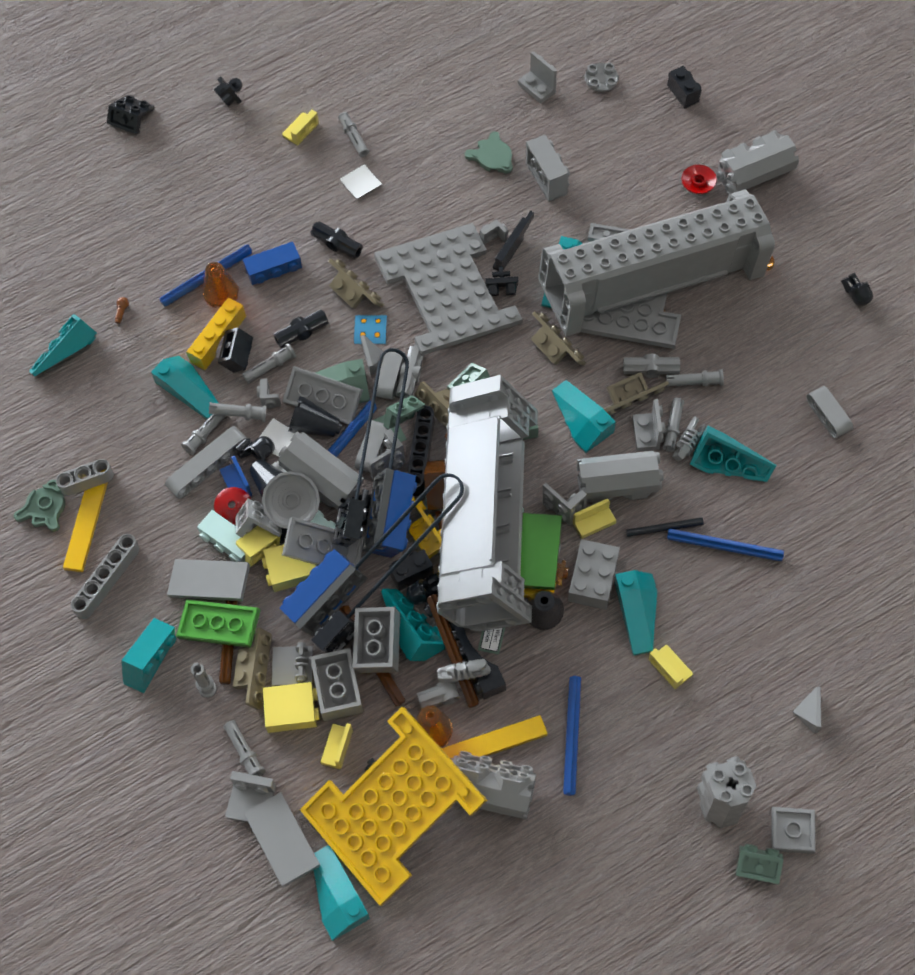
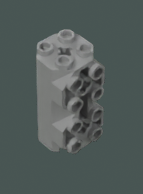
(764, 160)
(330, 475)
(620, 475)
(505, 786)
(725, 791)

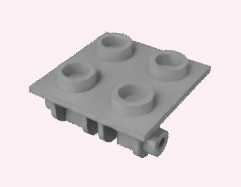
(292, 664)

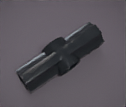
(336, 239)
(301, 328)

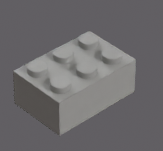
(547, 167)
(593, 574)
(376, 640)
(336, 684)

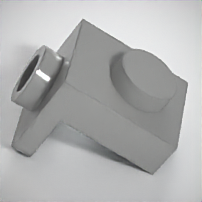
(492, 231)
(266, 398)

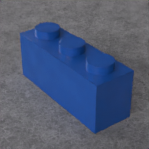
(272, 263)

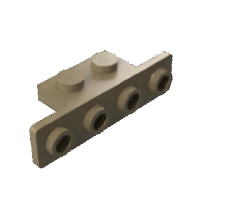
(350, 288)
(552, 343)
(630, 389)
(437, 401)
(252, 668)

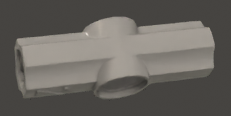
(651, 365)
(414, 371)

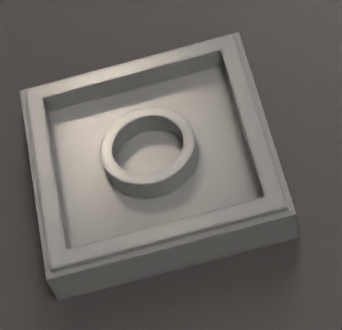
(793, 830)

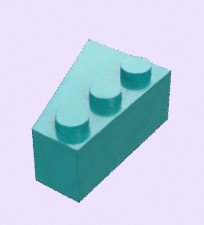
(147, 655)

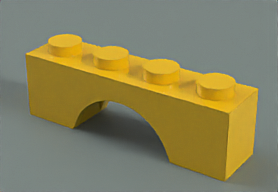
(204, 348)

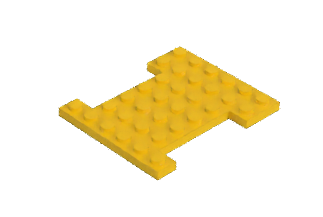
(391, 807)

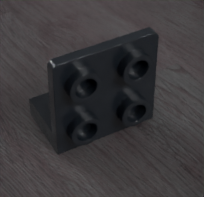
(127, 113)

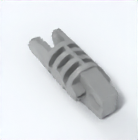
(688, 439)
(463, 670)

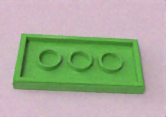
(540, 550)
(218, 623)

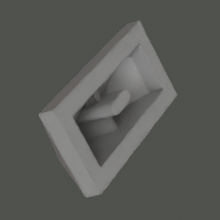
(371, 354)
(810, 710)

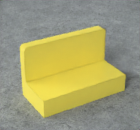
(301, 127)
(593, 519)
(255, 542)
(670, 666)
(337, 746)

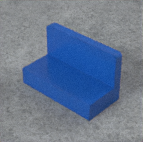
(234, 476)

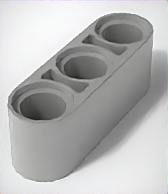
(389, 375)
(829, 412)
(374, 447)
(75, 476)

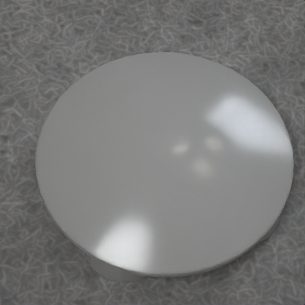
(601, 76)

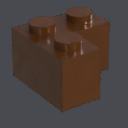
(435, 495)

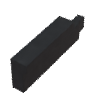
(513, 242)

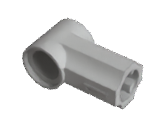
(442, 693)

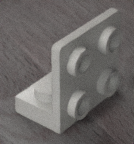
(540, 80)
(649, 428)
(381, 462)
(560, 506)
(253, 513)
(247, 793)

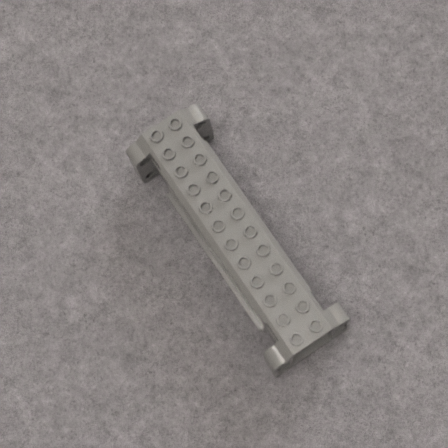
(656, 259)
(483, 530)

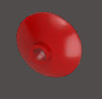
(701, 174)
(228, 495)

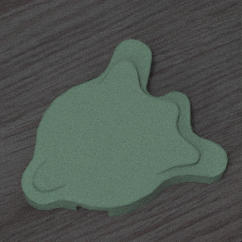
(492, 154)
(43, 506)

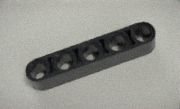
(421, 442)

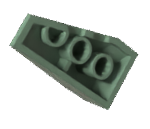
(349, 373)

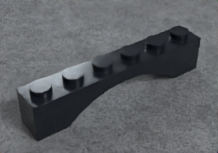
(486, 685)

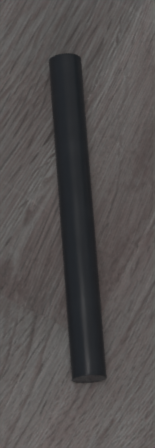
(664, 527)

